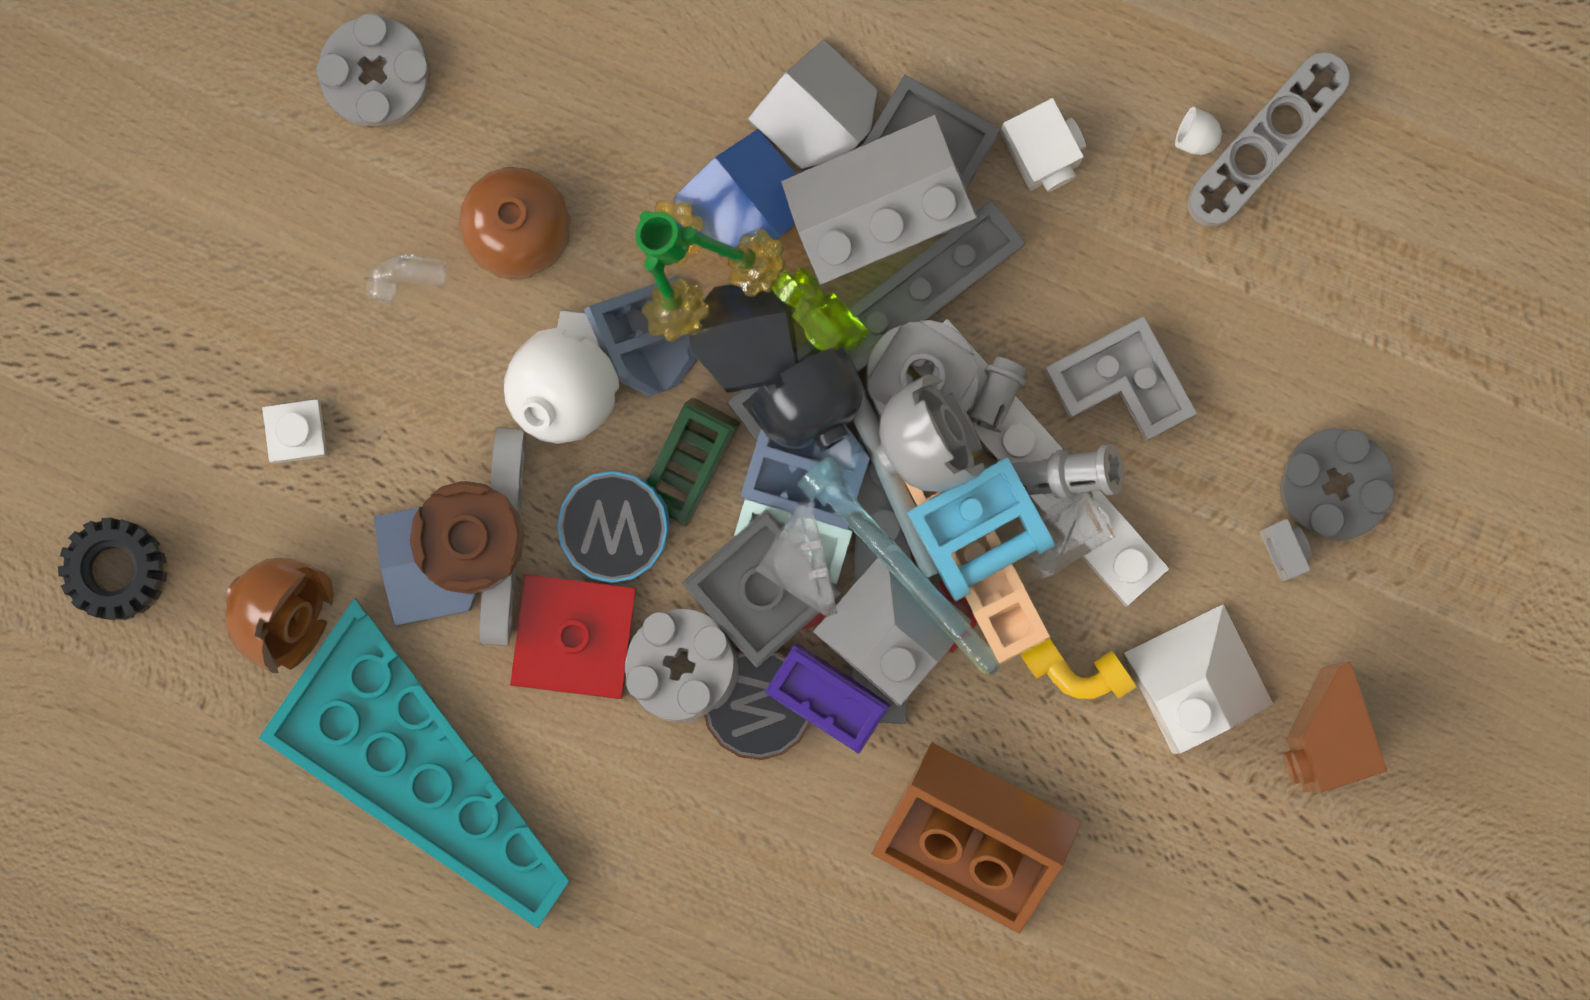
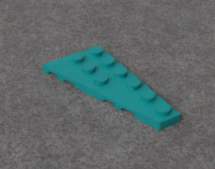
(389, 748)

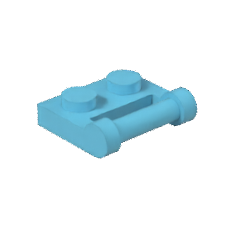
(972, 511)

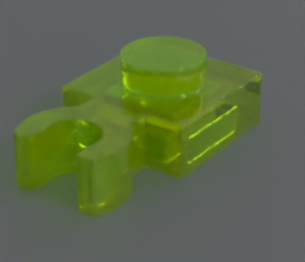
(822, 316)

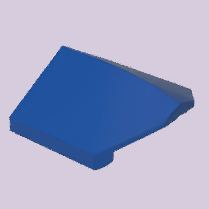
(741, 192)

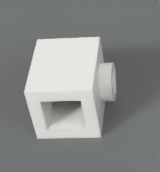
(1044, 146)

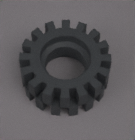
(79, 563)

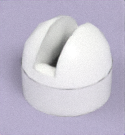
(1198, 132)

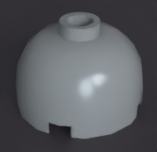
(928, 438)

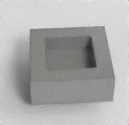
(1287, 549)

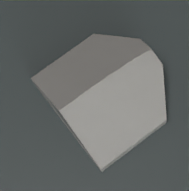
(817, 109)

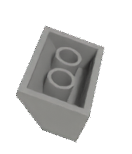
(878, 200)

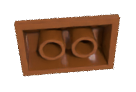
(976, 838)

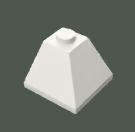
(1198, 680)

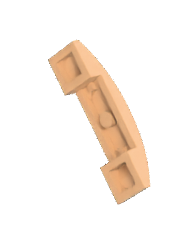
(999, 600)

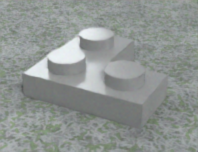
(1125, 364)

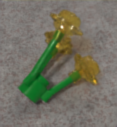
(666, 240)

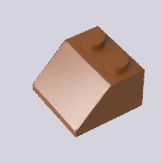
(1333, 735)

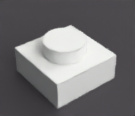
(294, 431)

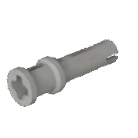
(1072, 473)

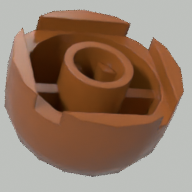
(514, 223)
(276, 612)

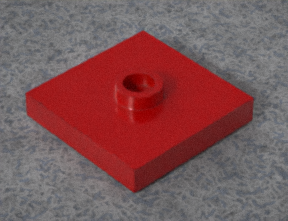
(573, 636)

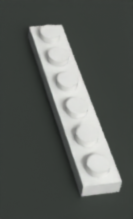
(1122, 563)

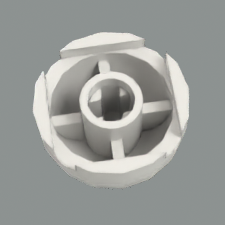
(560, 387)

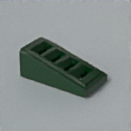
(681, 431)

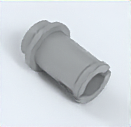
(998, 393)

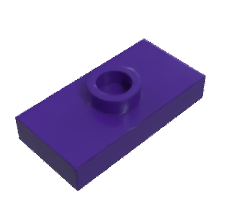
(827, 698)

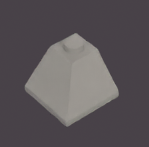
(885, 633)

